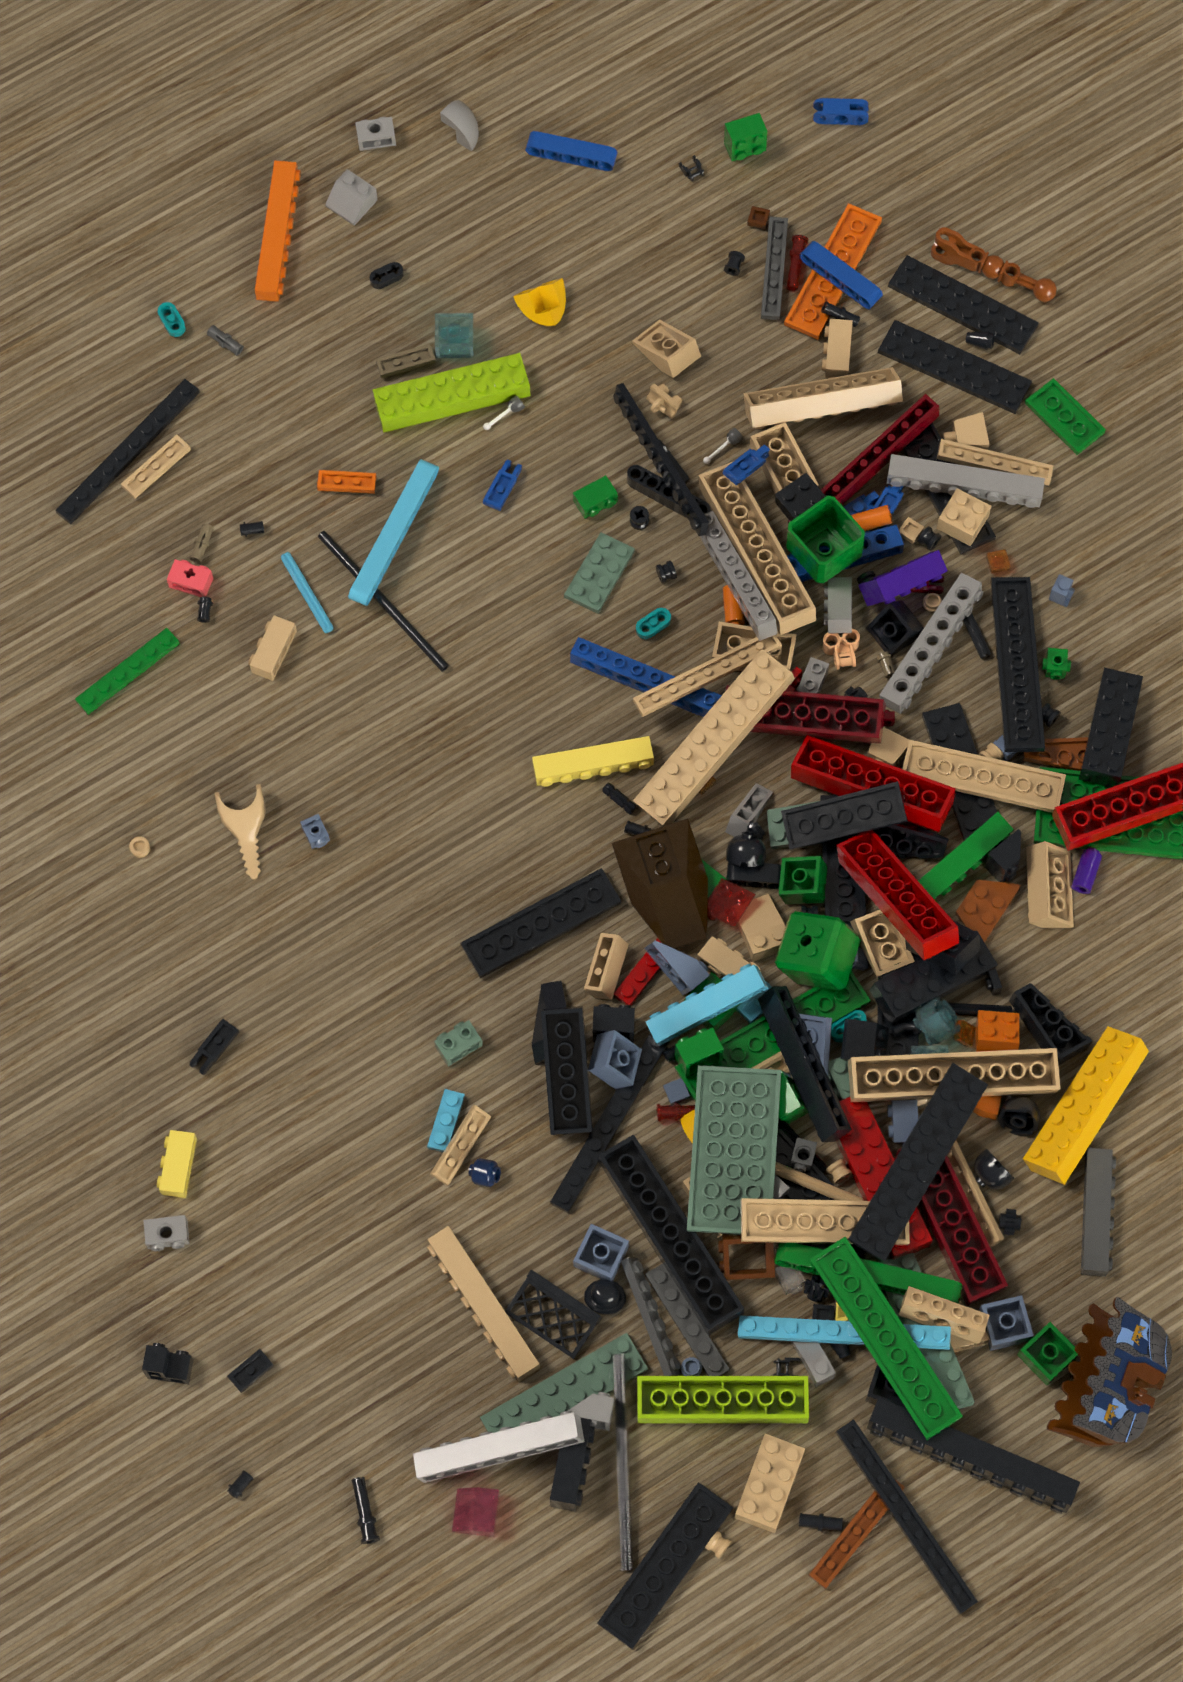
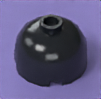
(746, 849)
(1020, 1115)
(991, 1171)

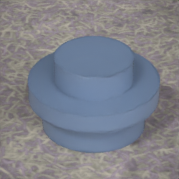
(691, 1367)

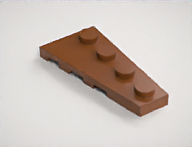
(1060, 753)

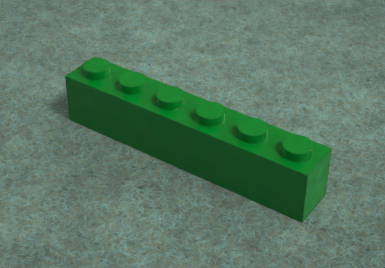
(966, 856)

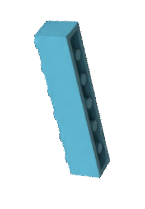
(707, 1004)

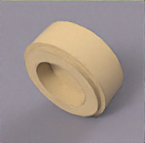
(139, 847)

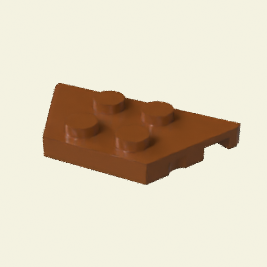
(986, 905)

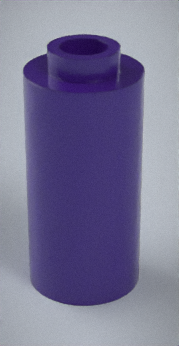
(1086, 871)

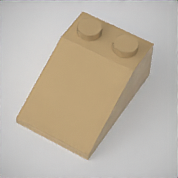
(667, 348)
(761, 928)
(881, 943)

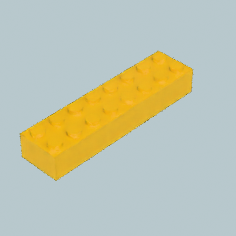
(1085, 1105)

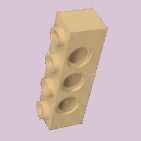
(937, 1311)

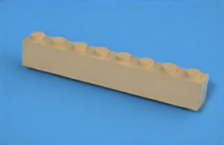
(483, 1304)

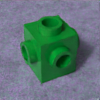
(1056, 663)

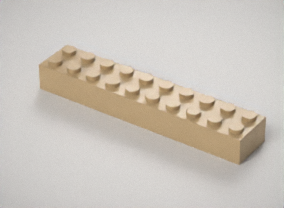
(758, 549)
(714, 739)
(920, 1074)

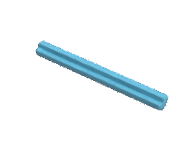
(307, 592)

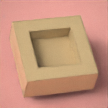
(911, 530)

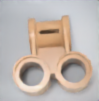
(843, 650)

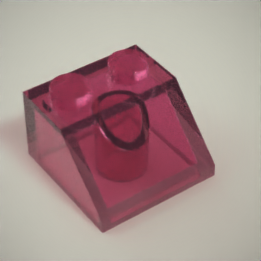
(476, 1511)

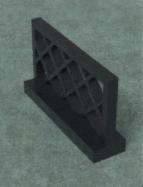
(562, 1298)

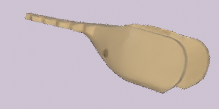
(245, 827)

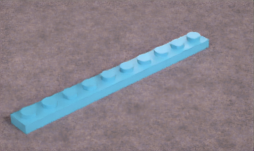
(831, 1331)

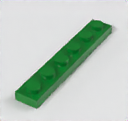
(127, 671)

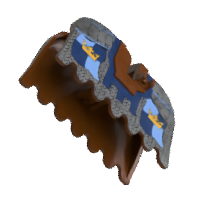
(1113, 1360)

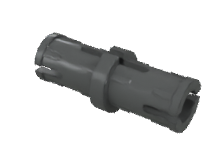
(225, 340)

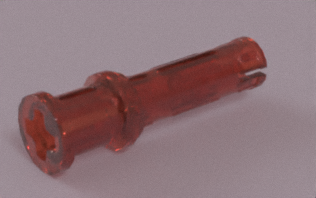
(799, 245)
(674, 1111)

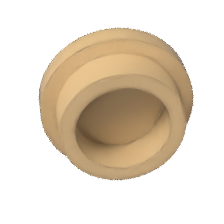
(931, 602)

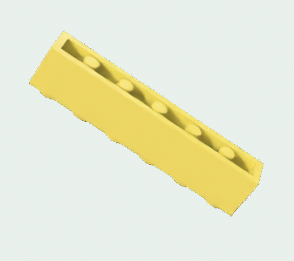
(593, 761)

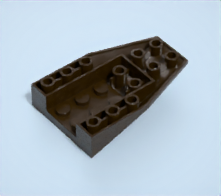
(666, 882)

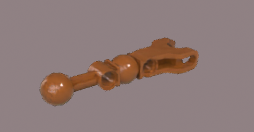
(961, 253)

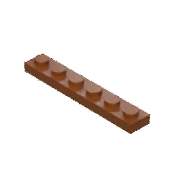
(849, 1540)

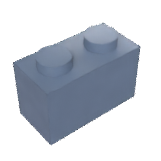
(903, 1117)

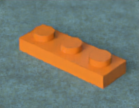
(346, 481)

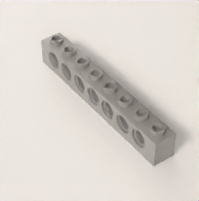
(738, 579)
(962, 587)

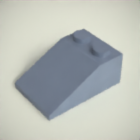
(680, 968)

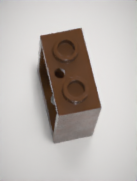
(767, 1272)

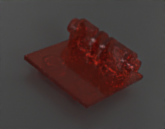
(728, 902)

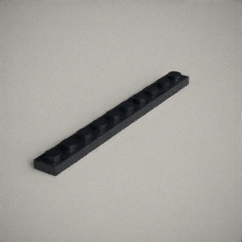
(127, 451)
(660, 458)
(606, 1128)
(906, 1517)

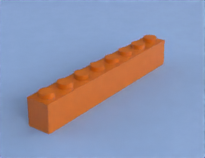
(276, 231)

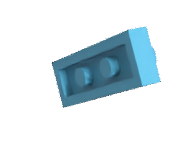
(446, 1120)

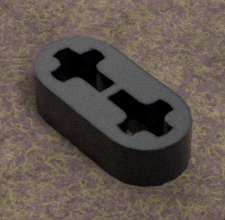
(386, 275)

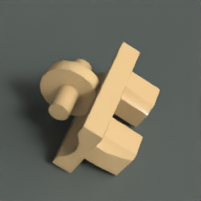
(662, 401)

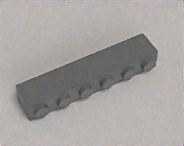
(1097, 1212)

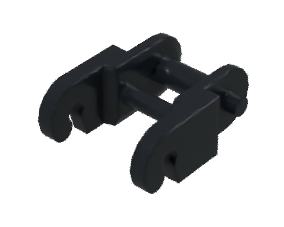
(686, 171)
(778, 1362)

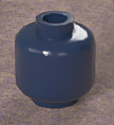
(485, 1172)

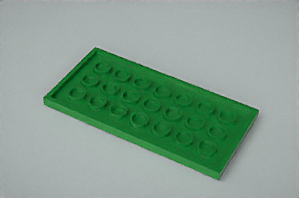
(1154, 838)

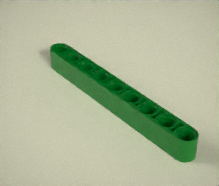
(886, 1276)

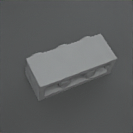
(838, 605)

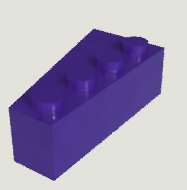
(903, 578)

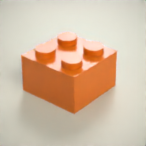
(997, 1031)

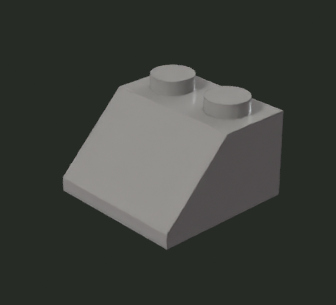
(351, 197)
(597, 1408)

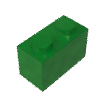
(595, 497)

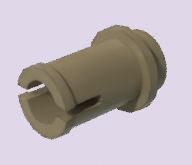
(886, 663)

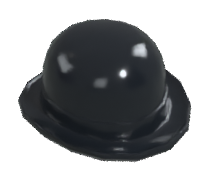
(605, 1297)

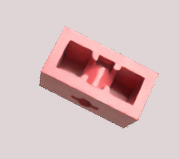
(190, 578)

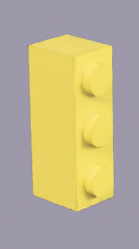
(177, 1163)

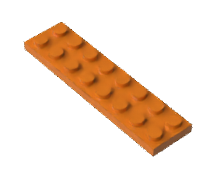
(849, 244)

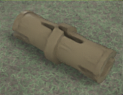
(205, 533)

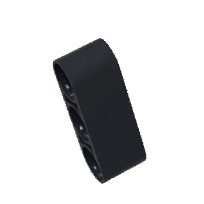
(760, 876)

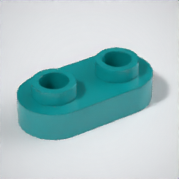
(172, 320)
(652, 624)
(838, 1026)

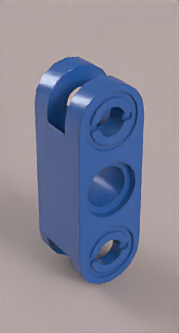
(841, 111)

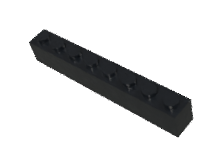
(804, 1064)

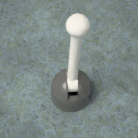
(514, 405)
(733, 437)

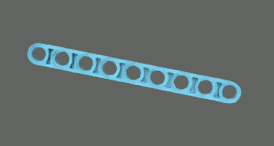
(393, 532)

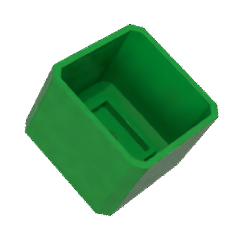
(830, 526)
(828, 956)

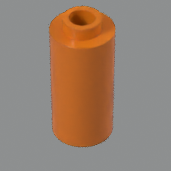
(874, 518)
(732, 610)

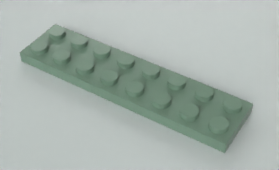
(941, 1361)
(568, 1386)

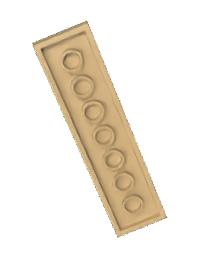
(986, 776)
(802, 1220)

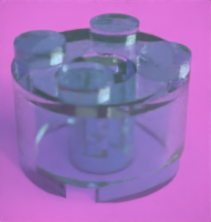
(936, 1021)

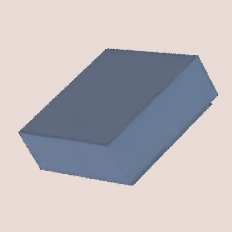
(676, 1091)

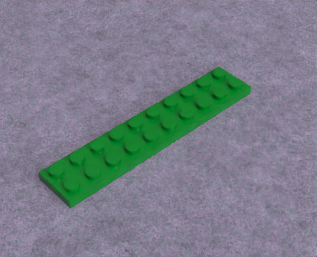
(756, 1041)
(886, 1338)

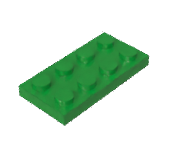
(1065, 416)

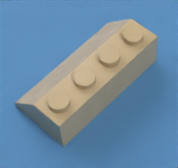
(1049, 886)

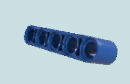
(571, 151)
(841, 275)

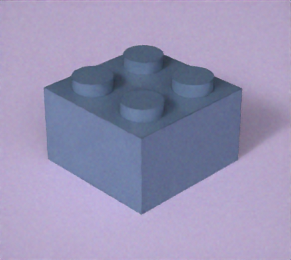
(615, 1059)
(601, 1253)
(1007, 1323)

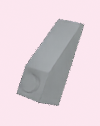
(748, 810)
(815, 1362)

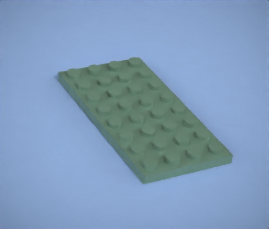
(732, 1145)

